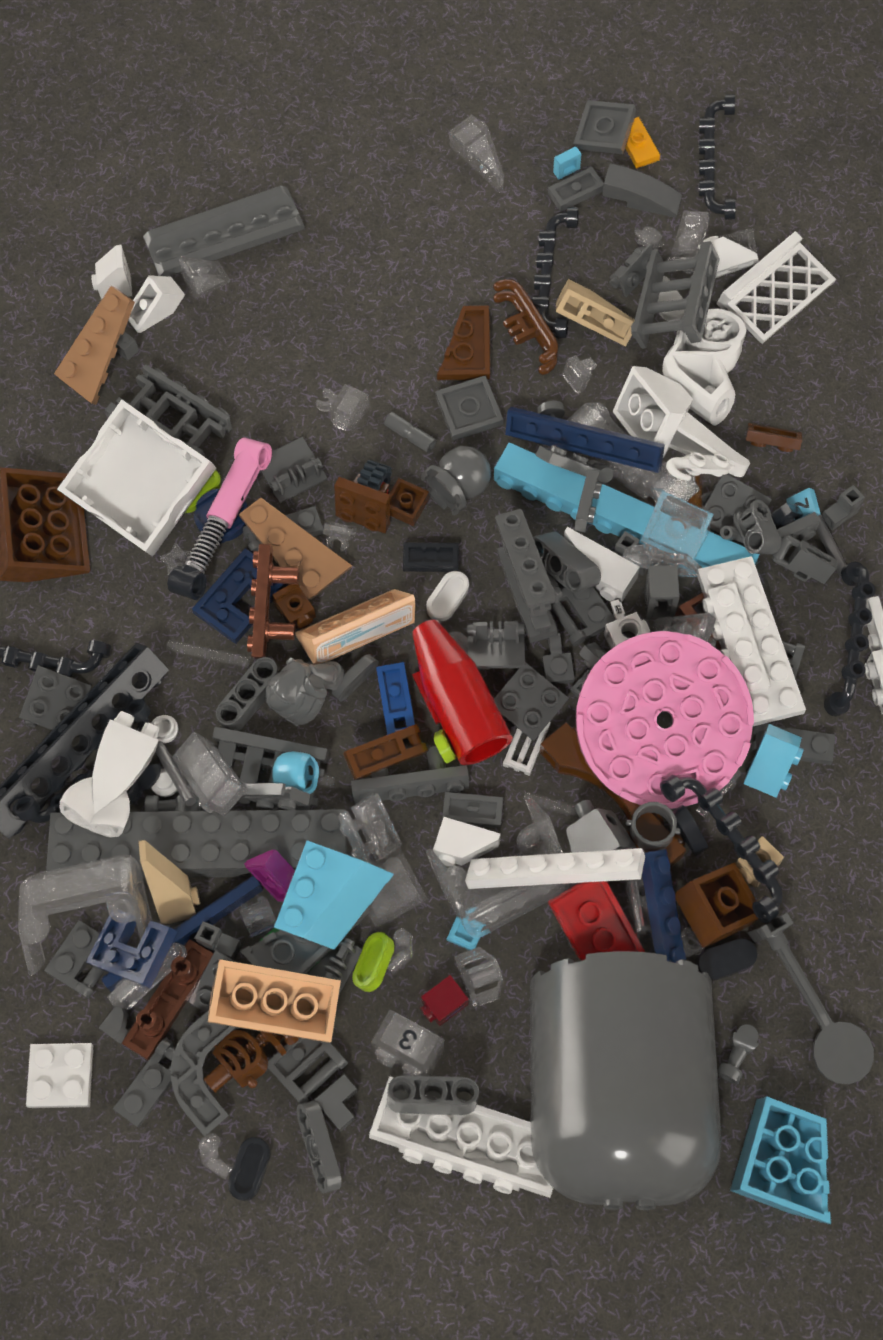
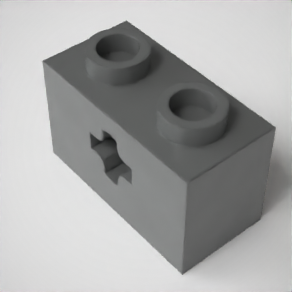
(661, 591)

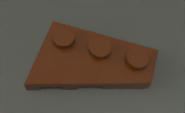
(469, 348)

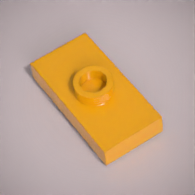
(640, 145)

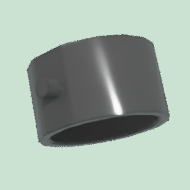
(653, 807)

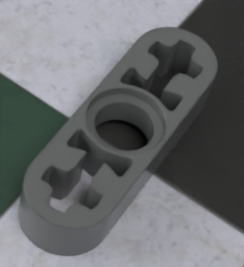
(319, 1147)

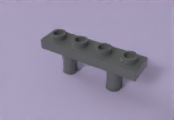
(421, 783)

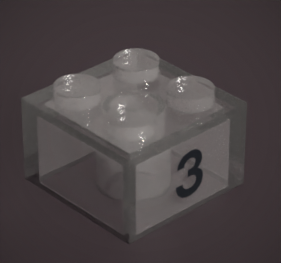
(407, 1045)

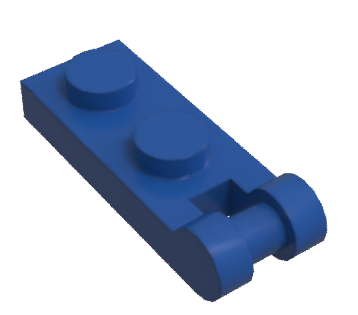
(395, 696)

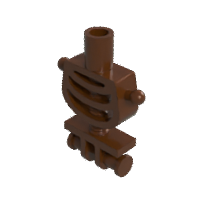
(232, 1065)

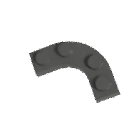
(188, 1074)

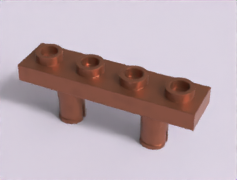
(260, 588)
(167, 1001)

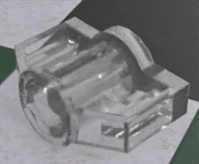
(480, 975)

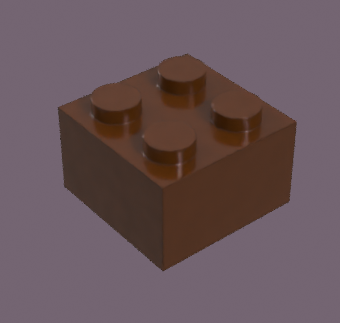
(717, 904)

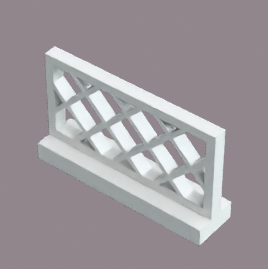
(763, 270)

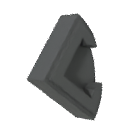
(115, 1024)

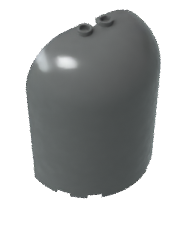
(624, 1079)

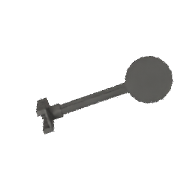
(841, 1048)

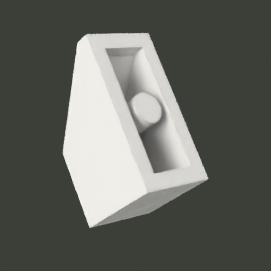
(731, 255)
(112, 271)
(154, 302)
(461, 842)

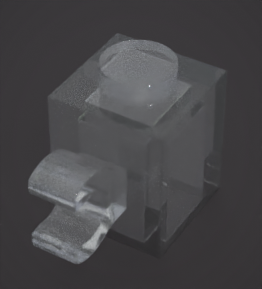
(346, 408)

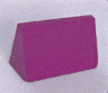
(272, 873)

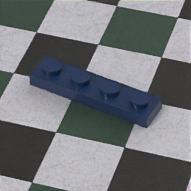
(662, 906)

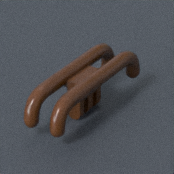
(527, 322)

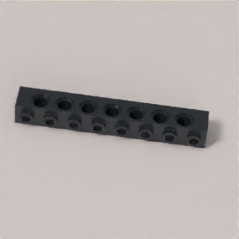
(78, 722)

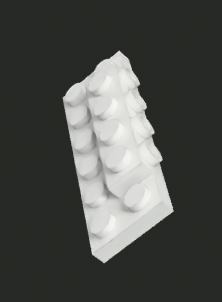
(751, 638)
(478, 1144)

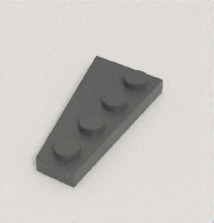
(288, 951)

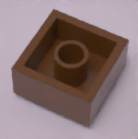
(407, 501)

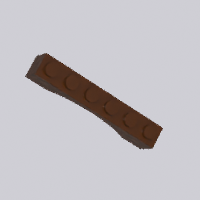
(565, 756)

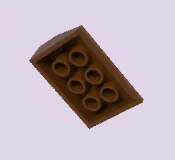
(39, 528)

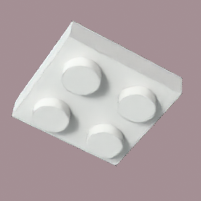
(59, 1075)

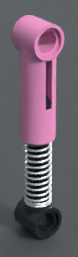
(249, 459)

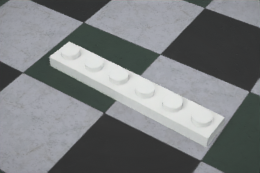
(556, 868)

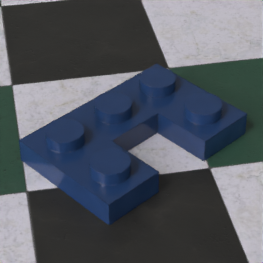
(219, 602)
(131, 963)

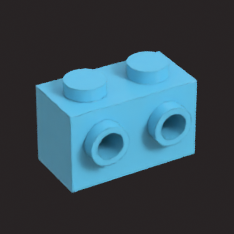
(773, 760)

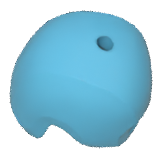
(293, 770)

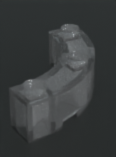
(637, 480)

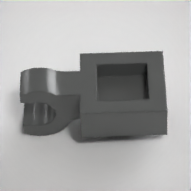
(557, 665)

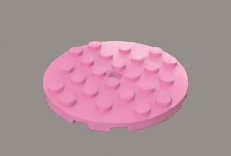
(671, 675)

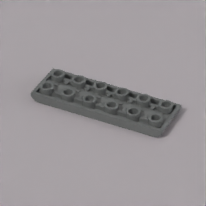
(224, 230)

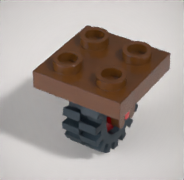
(365, 499)

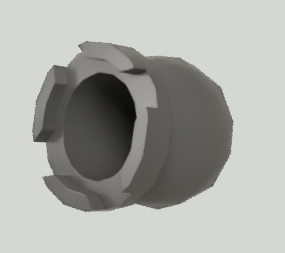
(459, 477)

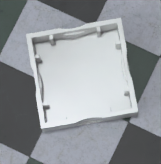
(137, 478)

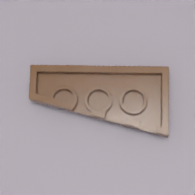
(91, 353)
(295, 547)

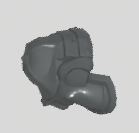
(301, 689)

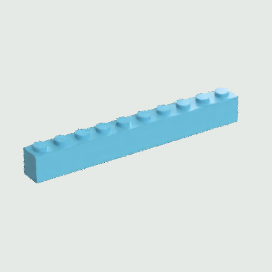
(614, 510)

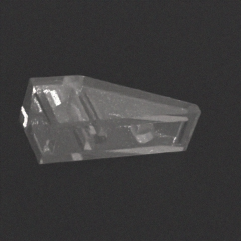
(475, 145)

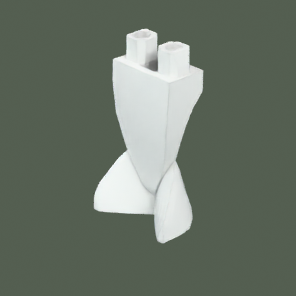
(102, 800)

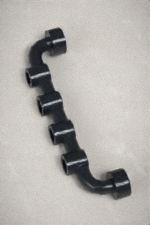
(707, 166)
(545, 261)
(853, 575)
(63, 665)
(28, 808)
(764, 872)

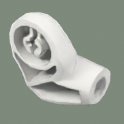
(705, 365)

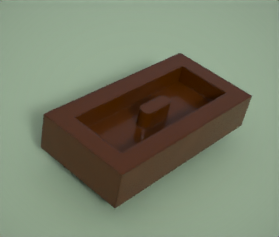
(764, 435)

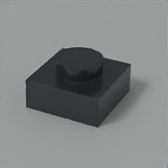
(786, 514)

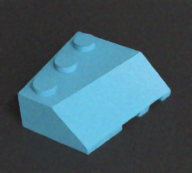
(328, 895)
(785, 1160)

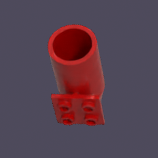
(457, 695)

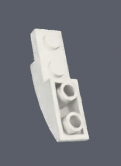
(874, 664)

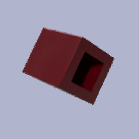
(443, 1001)

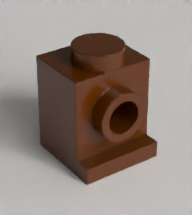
(288, 598)

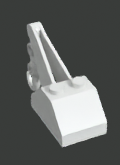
(658, 411)

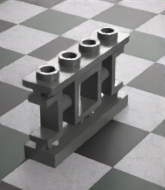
(182, 400)
(526, 575)

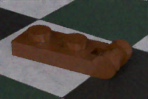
(385, 752)

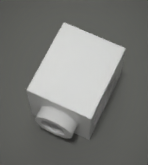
(631, 623)

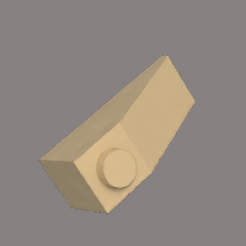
(594, 312)
(168, 885)

